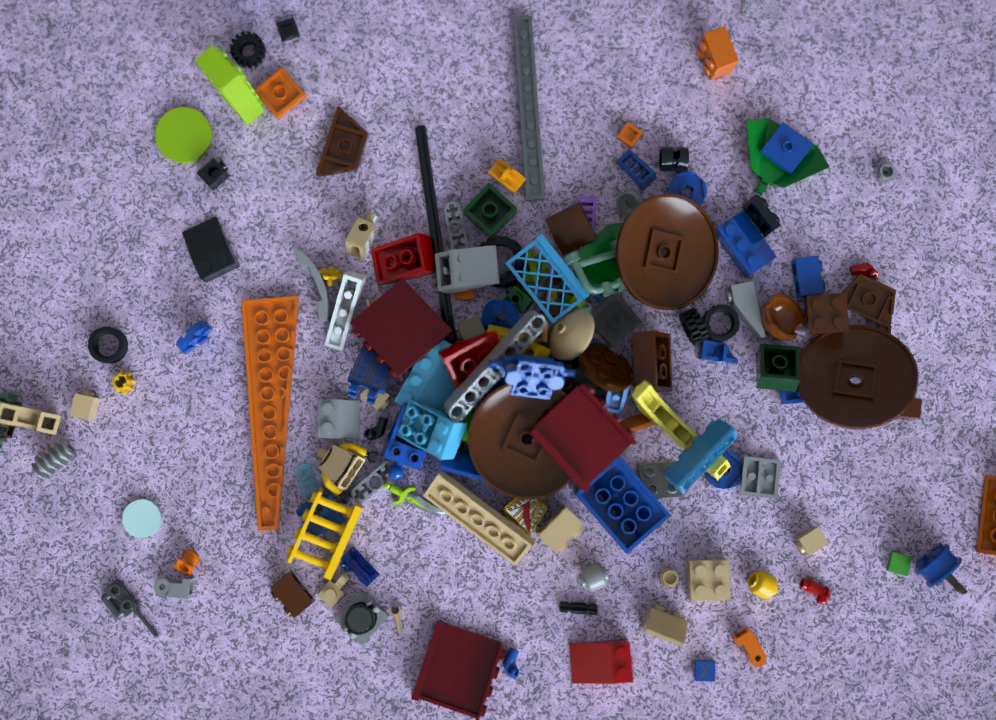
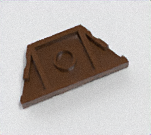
(343, 146)

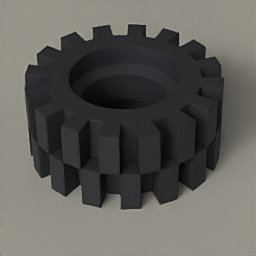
(238, 44)
(693, 326)

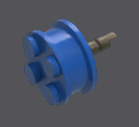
(939, 566)

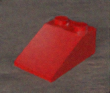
(404, 258)
(464, 357)
(601, 662)

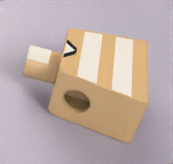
(361, 236)

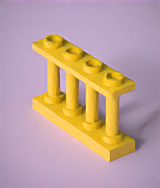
(335, 548)

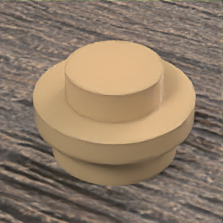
(669, 577)

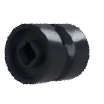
(673, 159)

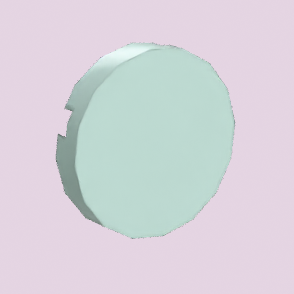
(142, 518)

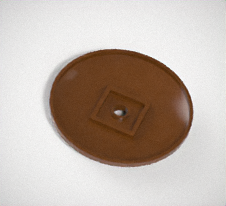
(690, 246)
(864, 352)
(500, 454)

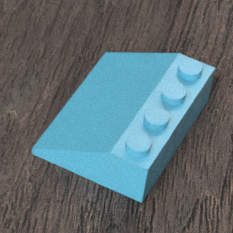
(428, 381)

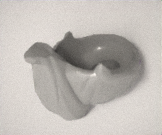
(627, 201)

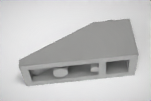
(745, 303)

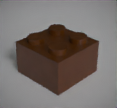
(826, 313)

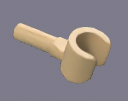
(397, 618)

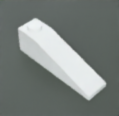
(345, 309)

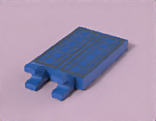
(368, 374)

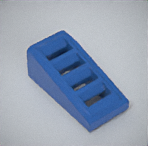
(643, 184)

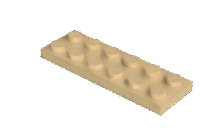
(479, 518)

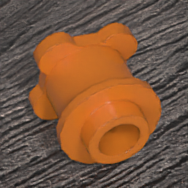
(187, 562)

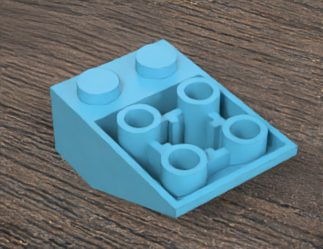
(431, 430)

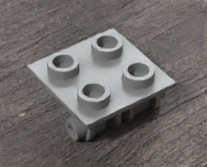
(653, 477)

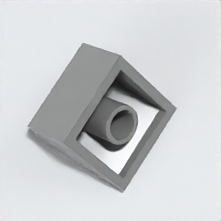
(339, 419)

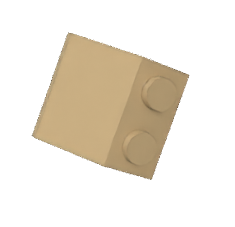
(665, 625)

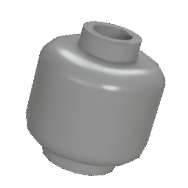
(594, 577)

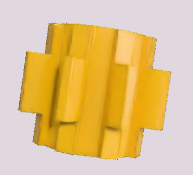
(120, 378)

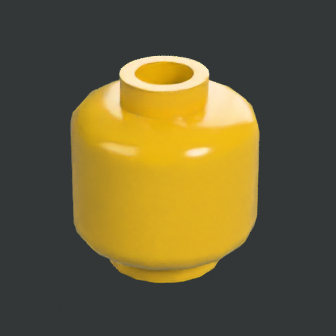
(763, 584)

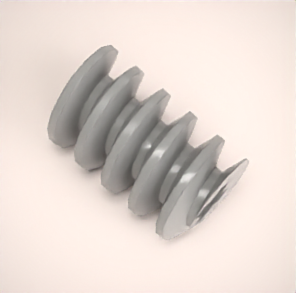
(54, 460)

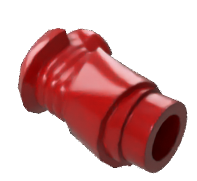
(815, 588)

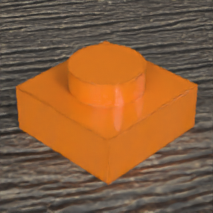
(629, 135)

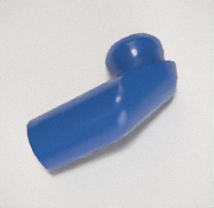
(509, 663)

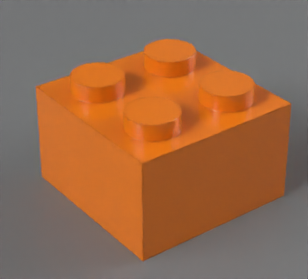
(717, 53)

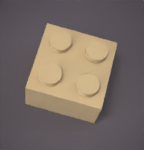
(708, 579)

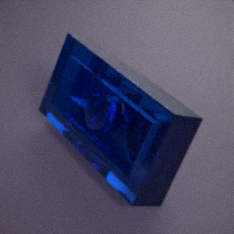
(359, 565)

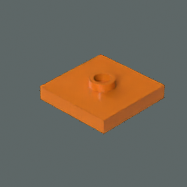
(280, 93)

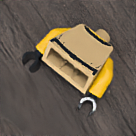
(341, 466)

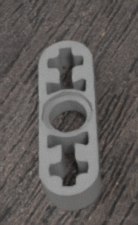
(458, 213)
(367, 495)

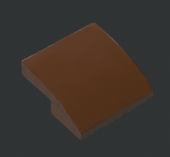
(570, 228)

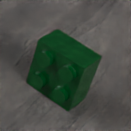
(490, 211)
(777, 367)

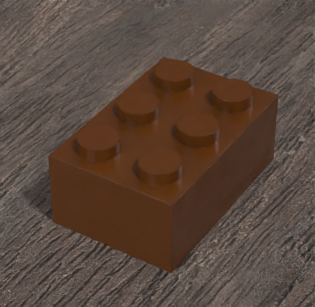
(652, 360)

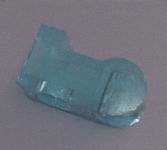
(306, 480)

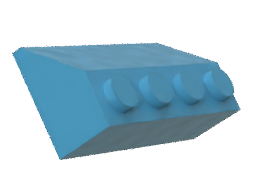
(700, 455)

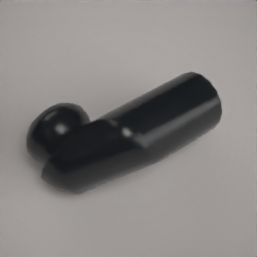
(377, 431)

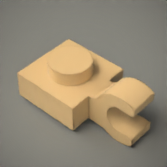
(332, 591)

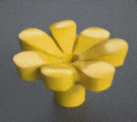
(330, 275)

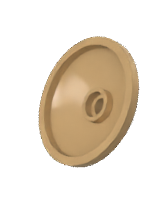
(571, 334)

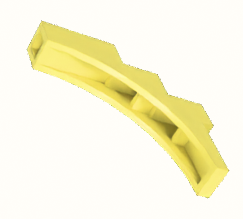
(670, 424)

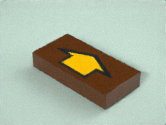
(555, 296)

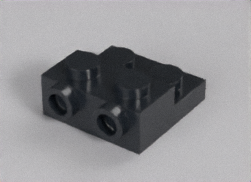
(761, 215)

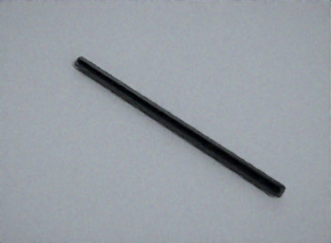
(433, 218)

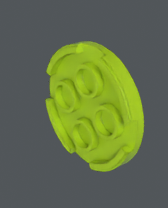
(183, 135)

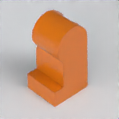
(754, 651)

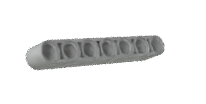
(491, 375)

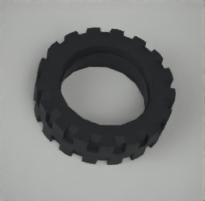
(515, 248)

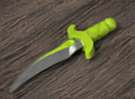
(415, 500)

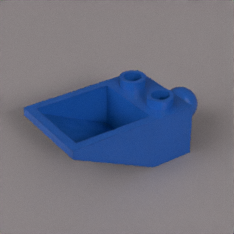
(405, 451)

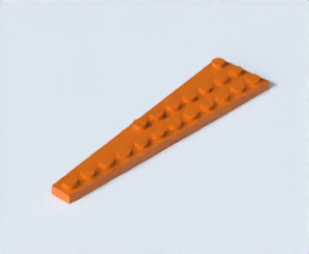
(269, 358)

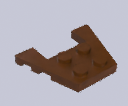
(871, 300)

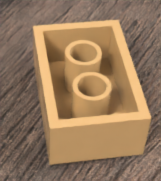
(560, 529)

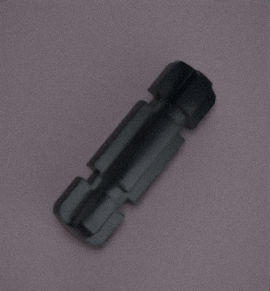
(578, 608)

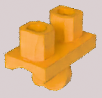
(506, 175)

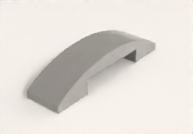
(323, 305)

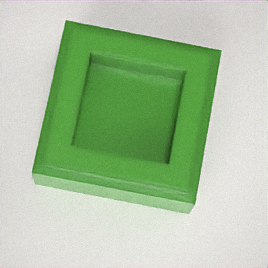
(899, 563)

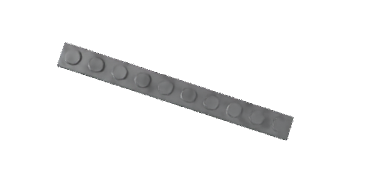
(528, 108)

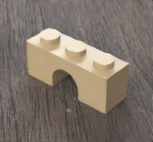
(29, 418)

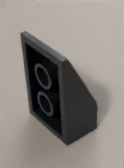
(210, 250)

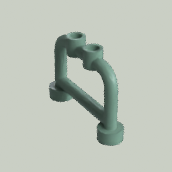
(606, 288)

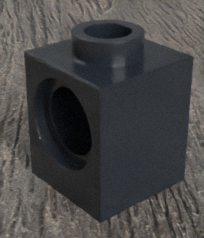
(206, 171)

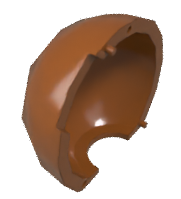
(782, 317)

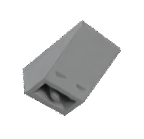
(466, 269)

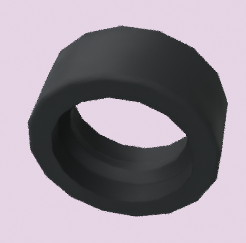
(734, 322)
(93, 343)

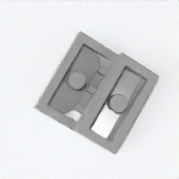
(760, 477)

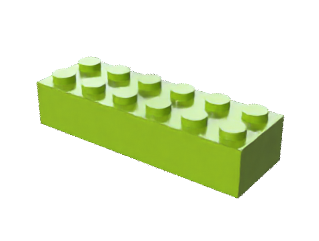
(230, 83)

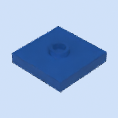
(786, 148)

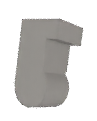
(170, 588)

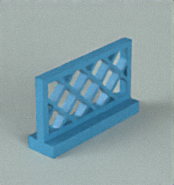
(561, 269)

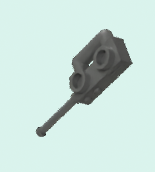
(127, 601)

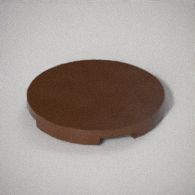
(605, 368)

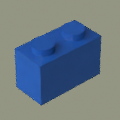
(807, 276)

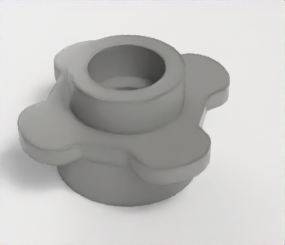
(888, 167)

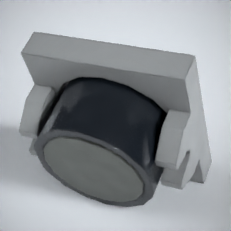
(360, 618)

